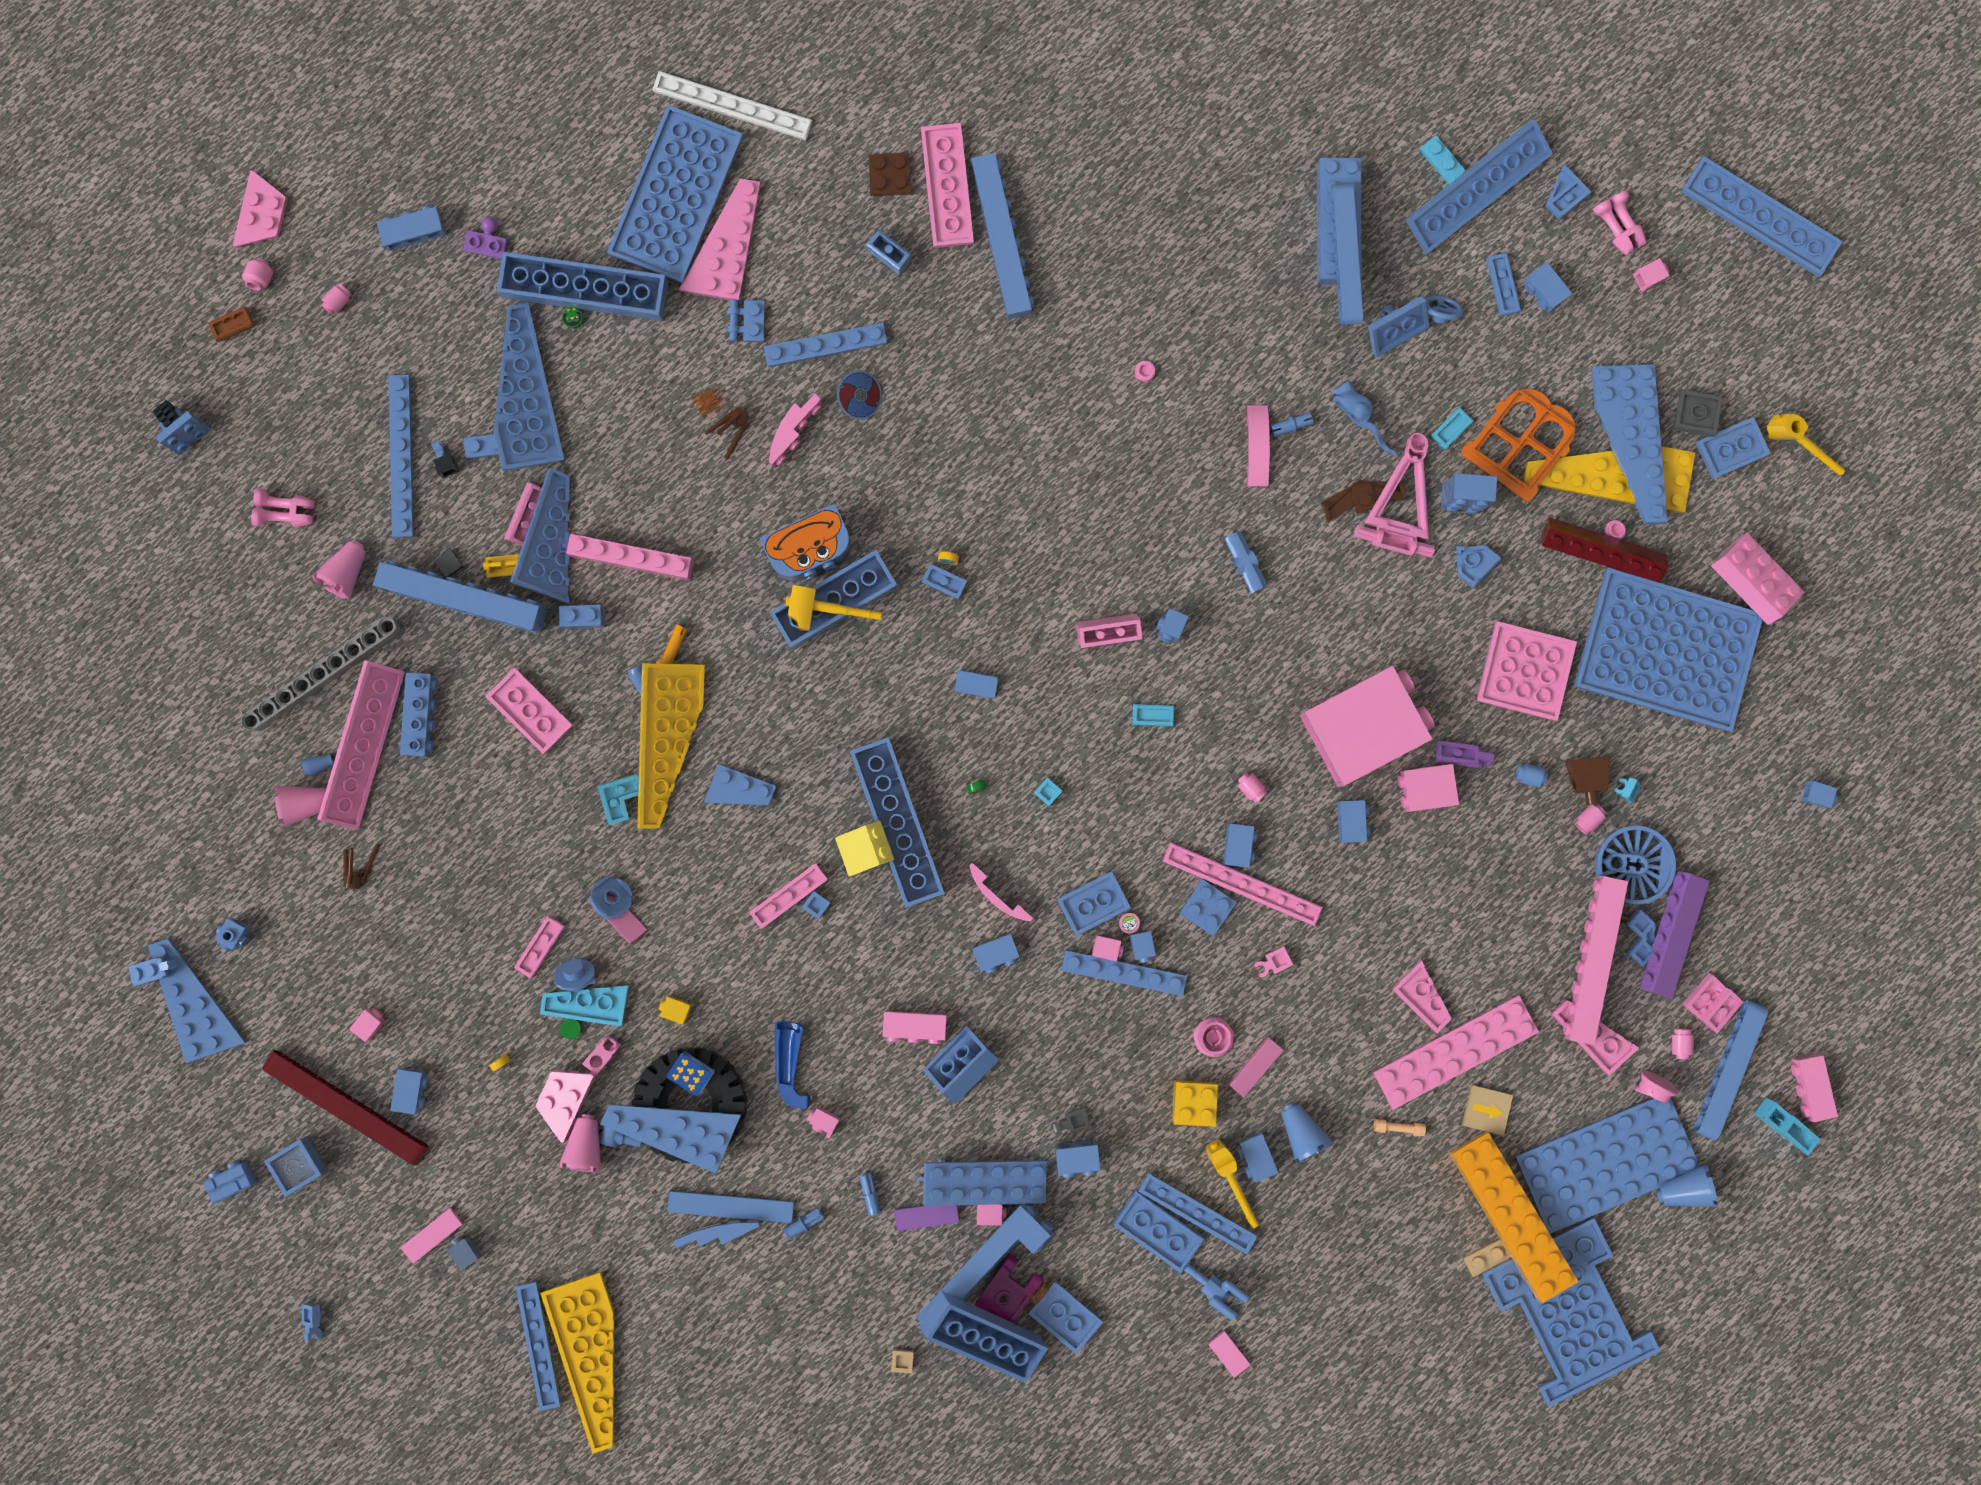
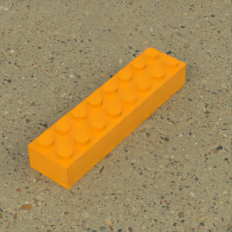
(1513, 1217)

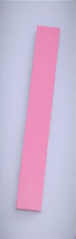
(1242, 884)

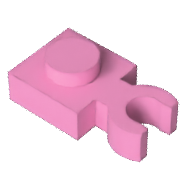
(1276, 960)

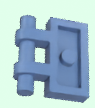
(753, 321)

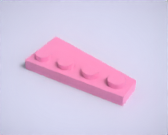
(1610, 1048)

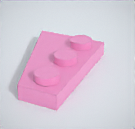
(1421, 996)

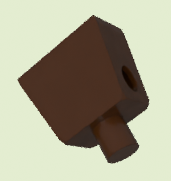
(1589, 776)

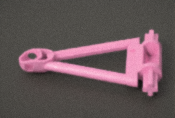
(1395, 534)

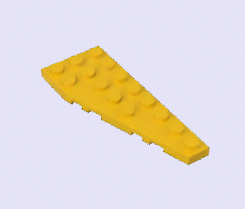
(1601, 476)
(669, 712)
(584, 1334)

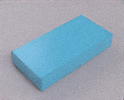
(1452, 428)
(1153, 715)

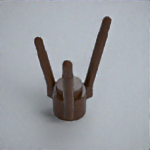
(736, 418)
(352, 878)

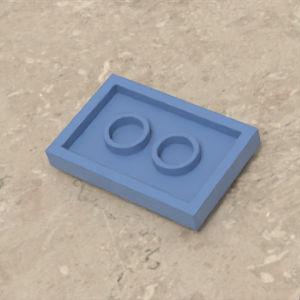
(1733, 448)
(1093, 903)
(1065, 1317)

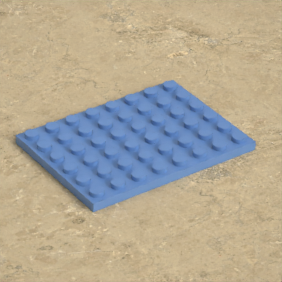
(1668, 650)

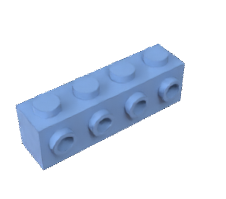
(418, 715)

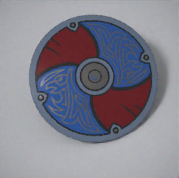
(859, 395)

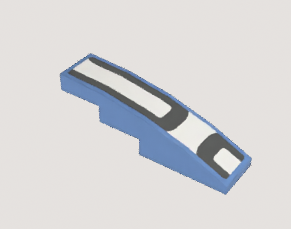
(724, 1231)

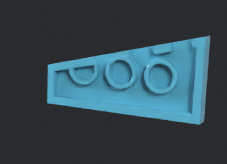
(591, 1005)

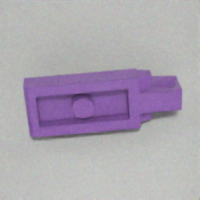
(1462, 755)

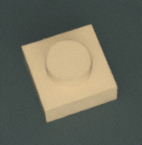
(902, 1361)

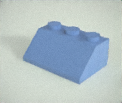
(960, 1065)

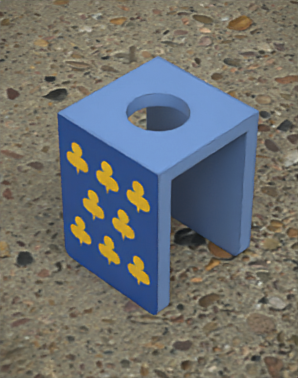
(690, 1073)

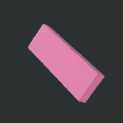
(539, 946)
(432, 1235)

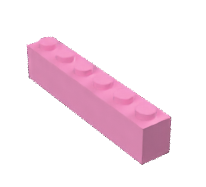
(630, 557)

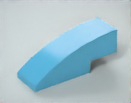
(1787, 1126)

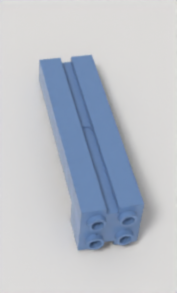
(1020, 1226)

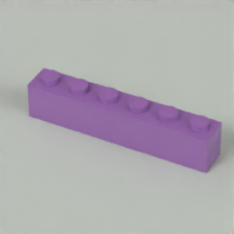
(1674, 934)

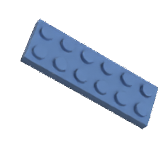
(984, 1182)

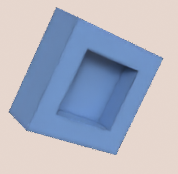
(816, 905)

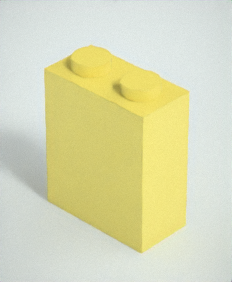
(864, 848)

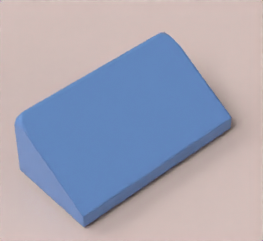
(976, 684)

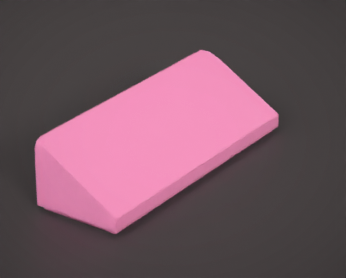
(523, 514)
(627, 924)
(1255, 1067)

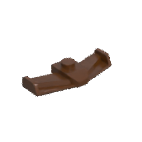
(1361, 496)

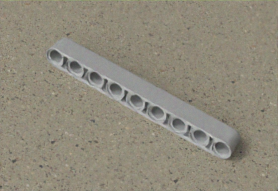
(312, 678)

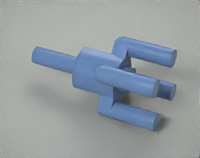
(1218, 1291)

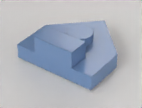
(1475, 563)

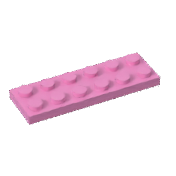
(947, 185)

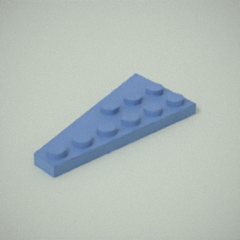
(195, 1013)
(682, 1133)

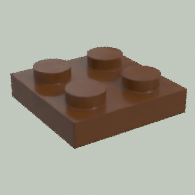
(889, 174)

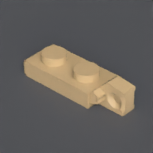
(1486, 1257)

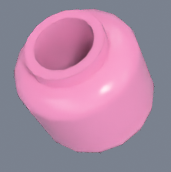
(257, 274)

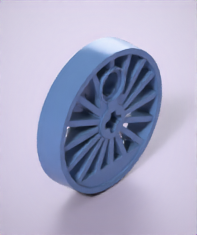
(1665, 869)

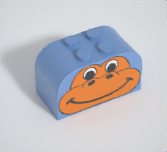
(808, 545)

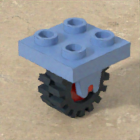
(178, 428)

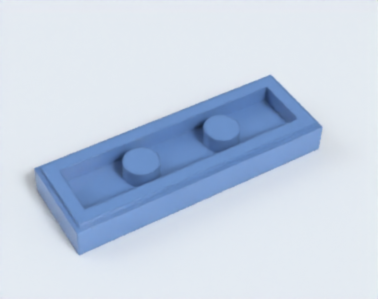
(1503, 284)

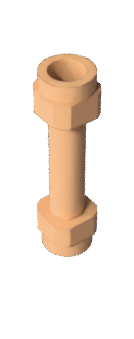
(1382, 1126)

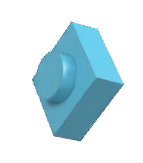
(1048, 791)

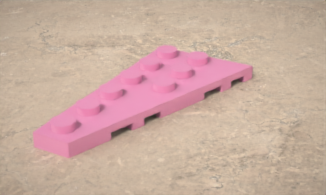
(724, 256)

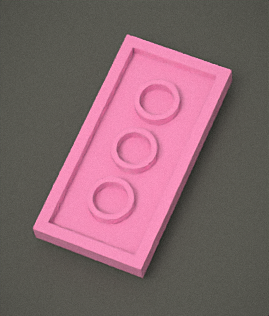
(529, 710)

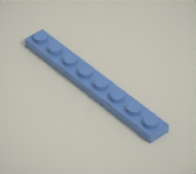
(401, 456)

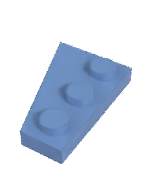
(738, 788)

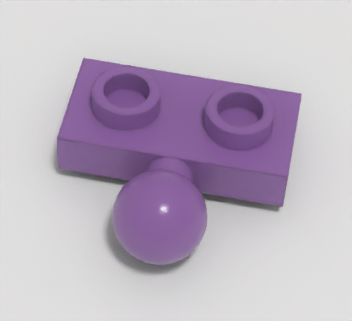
(485, 243)

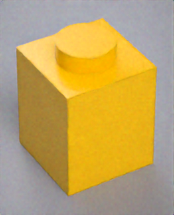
(675, 1009)

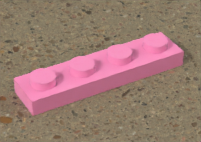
(788, 896)

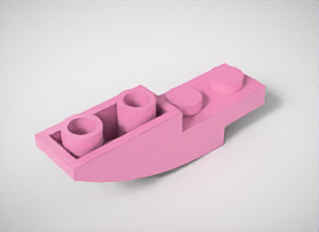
(786, 435)

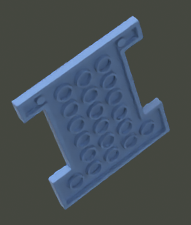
(1579, 1325)

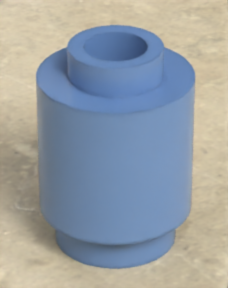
(1531, 775)

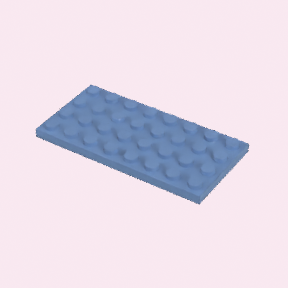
(675, 194)
(1606, 1163)

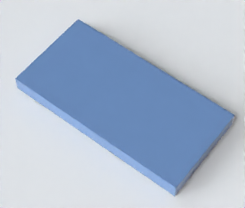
(1158, 1231)

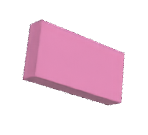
(1229, 1353)

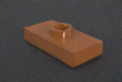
(231, 324)

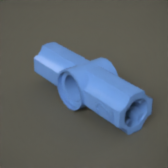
(1246, 562)

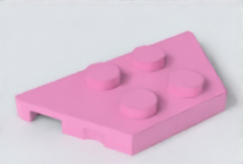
(260, 212)
(563, 1099)

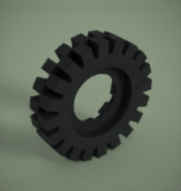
(724, 1087)

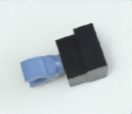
(445, 463)

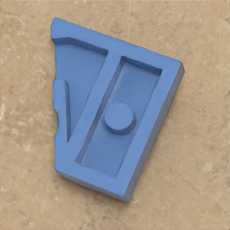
(1566, 193)

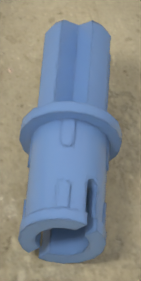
(870, 1194)
(803, 1223)

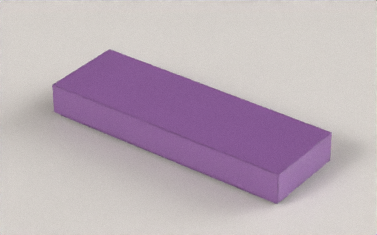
(925, 1216)

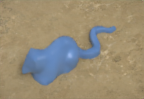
(1359, 410)

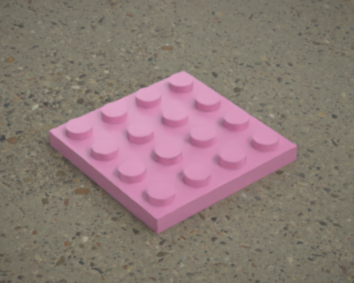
(1526, 671)

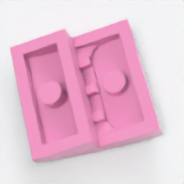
(1712, 1003)

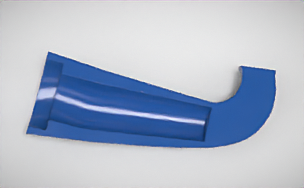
(787, 1045)

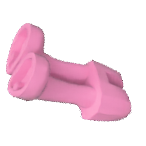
(1622, 238)
(263, 499)

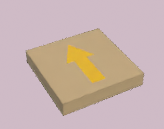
(1487, 1110)

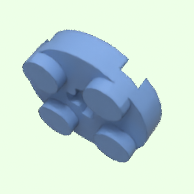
(608, 908)

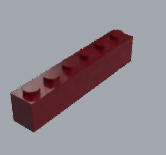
(1604, 550)

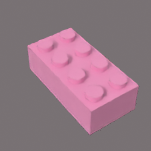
(1757, 578)

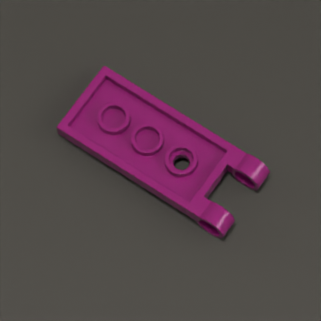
(1005, 1285)

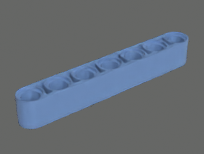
(1346, 254)
(1732, 1069)

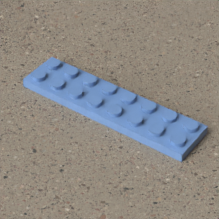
(1479, 186)
(1761, 216)

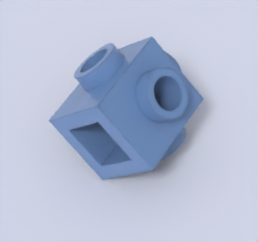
(232, 934)

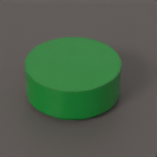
(570, 1028)

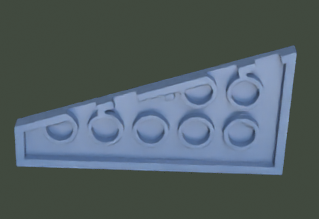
(543, 556)

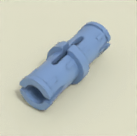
(1291, 424)

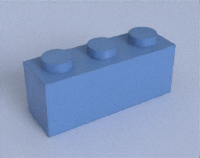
(411, 228)

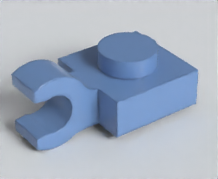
(311, 1320)

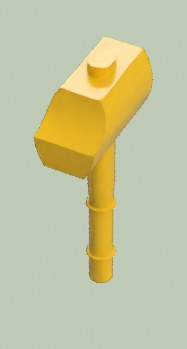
(1793, 428)
(802, 603)
(1226, 1166)

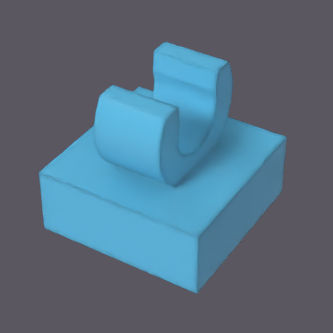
(1631, 789)

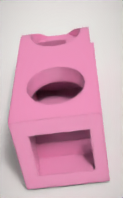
(602, 1055)

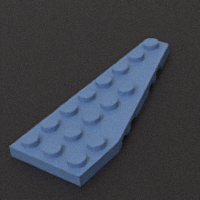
(524, 412)
(1630, 416)

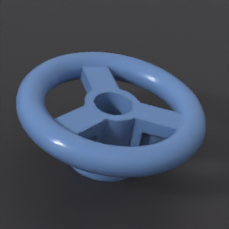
(1443, 312)

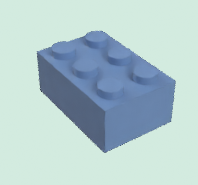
(1468, 493)

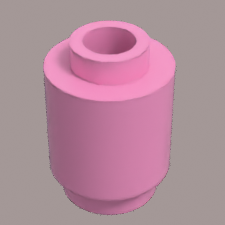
(336, 299)
(1252, 787)
(1590, 818)
(1682, 1043)

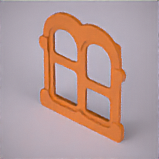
(1544, 413)

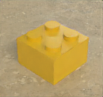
(1194, 1103)

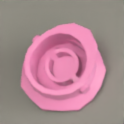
(1219, 1037)
(1656, 1087)

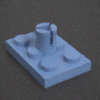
(1398, 325)

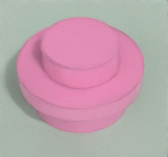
(1615, 529)

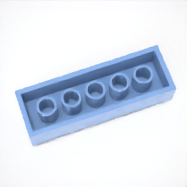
(1332, 172)
(851, 587)
(983, 1337)

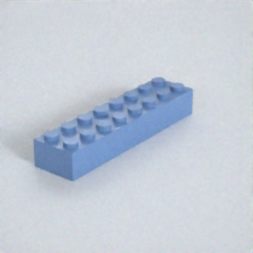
(582, 286)
(458, 597)
(893, 806)

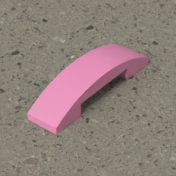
(1258, 445)
(1017, 912)

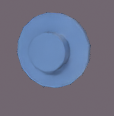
(574, 975)

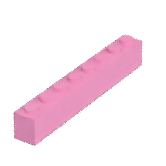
(1595, 960)

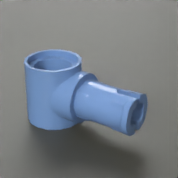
(613, 1138)

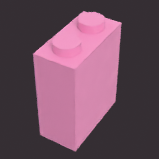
(1428, 788)

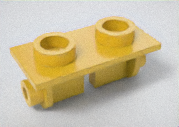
(500, 565)

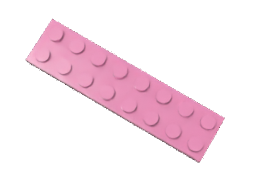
(361, 745)
(1455, 1052)

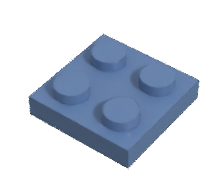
(1207, 907)

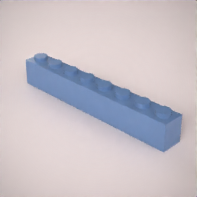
(1001, 236)

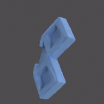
(1645, 929)

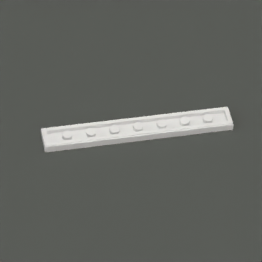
(732, 105)

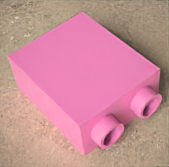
(1368, 725)

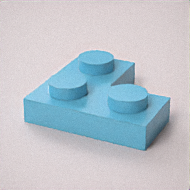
(613, 796)

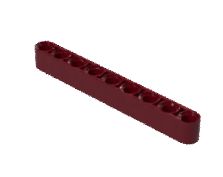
(343, 1107)

